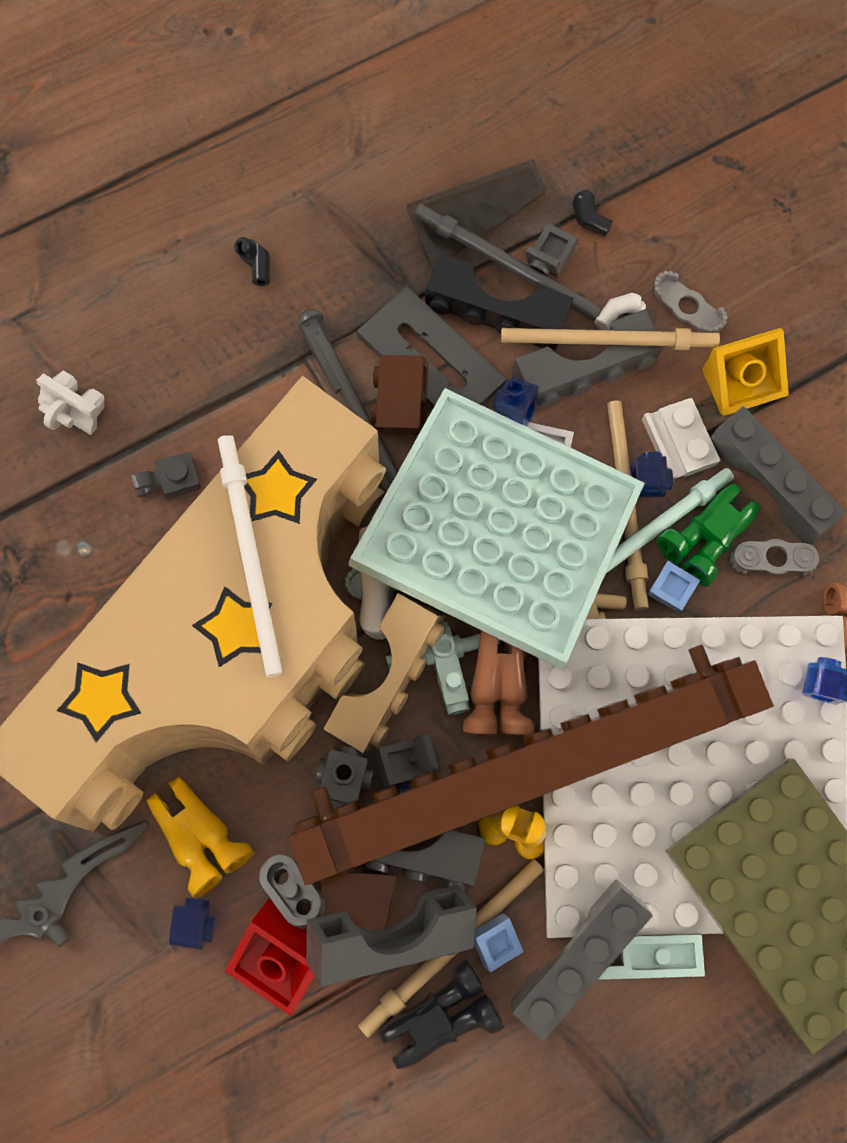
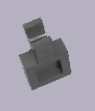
(173, 475)

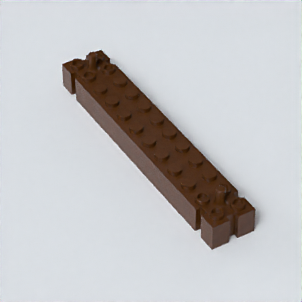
(512, 775)

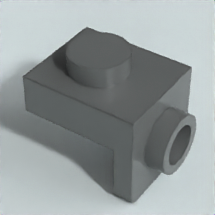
(551, 251)
(406, 760)

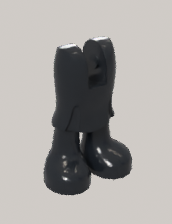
(431, 1023)

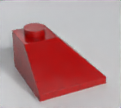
(273, 959)

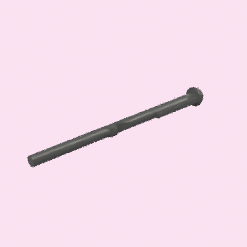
(310, 326)

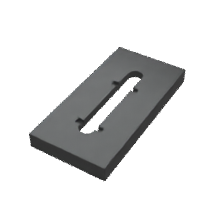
(408, 310)

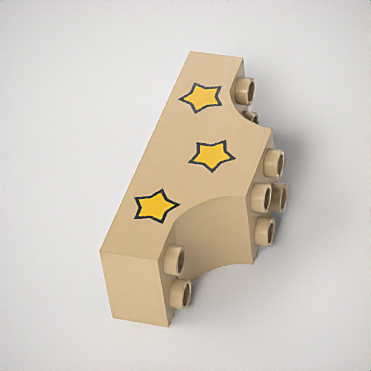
(178, 643)

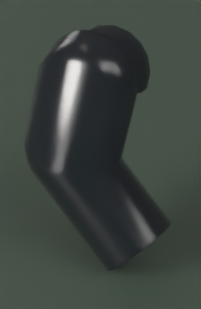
(586, 213)
(256, 257)

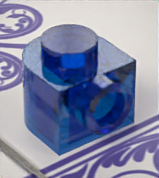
(517, 400)
(653, 471)
(826, 681)
(192, 924)

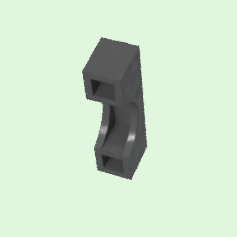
(563, 376)
(802, 501)
(452, 859)
(435, 928)
(565, 980)

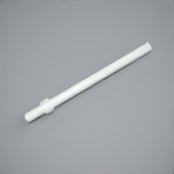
(234, 479)

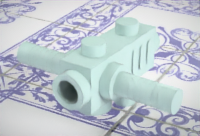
(448, 669)

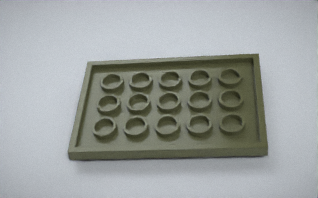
(778, 891)

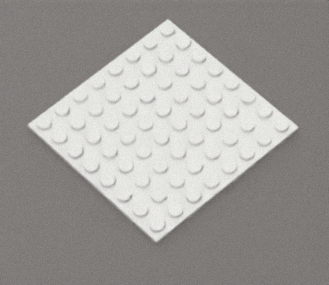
(634, 812)

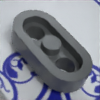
(292, 894)

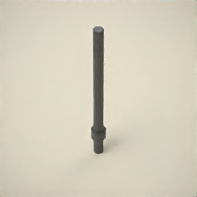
(448, 227)

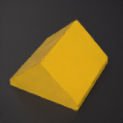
(748, 372)

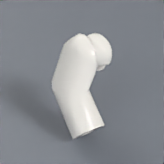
(616, 306)

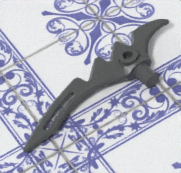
(43, 913)

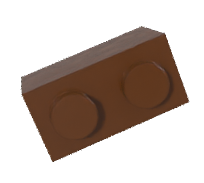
(401, 394)

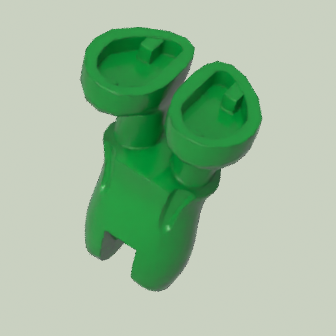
(716, 526)

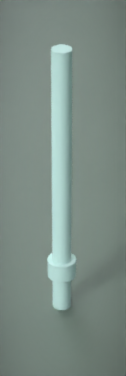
(699, 495)

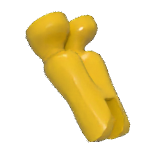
(521, 826)
(194, 831)

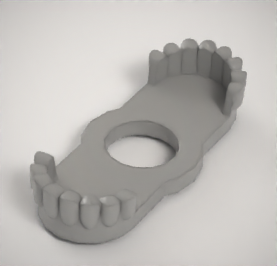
(669, 293)
(752, 557)

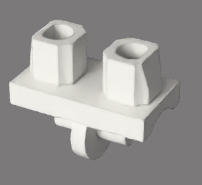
(66, 407)

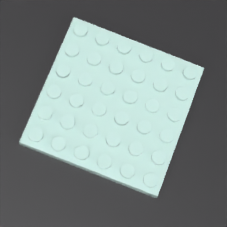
(499, 527)

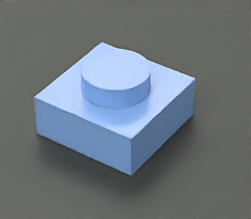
(673, 587)
(497, 942)

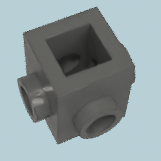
(345, 760)

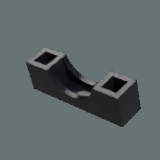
(456, 291)

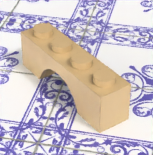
(409, 630)

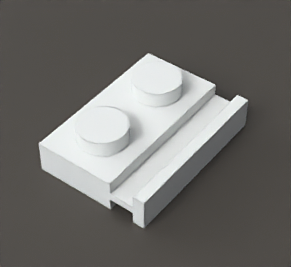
(682, 438)

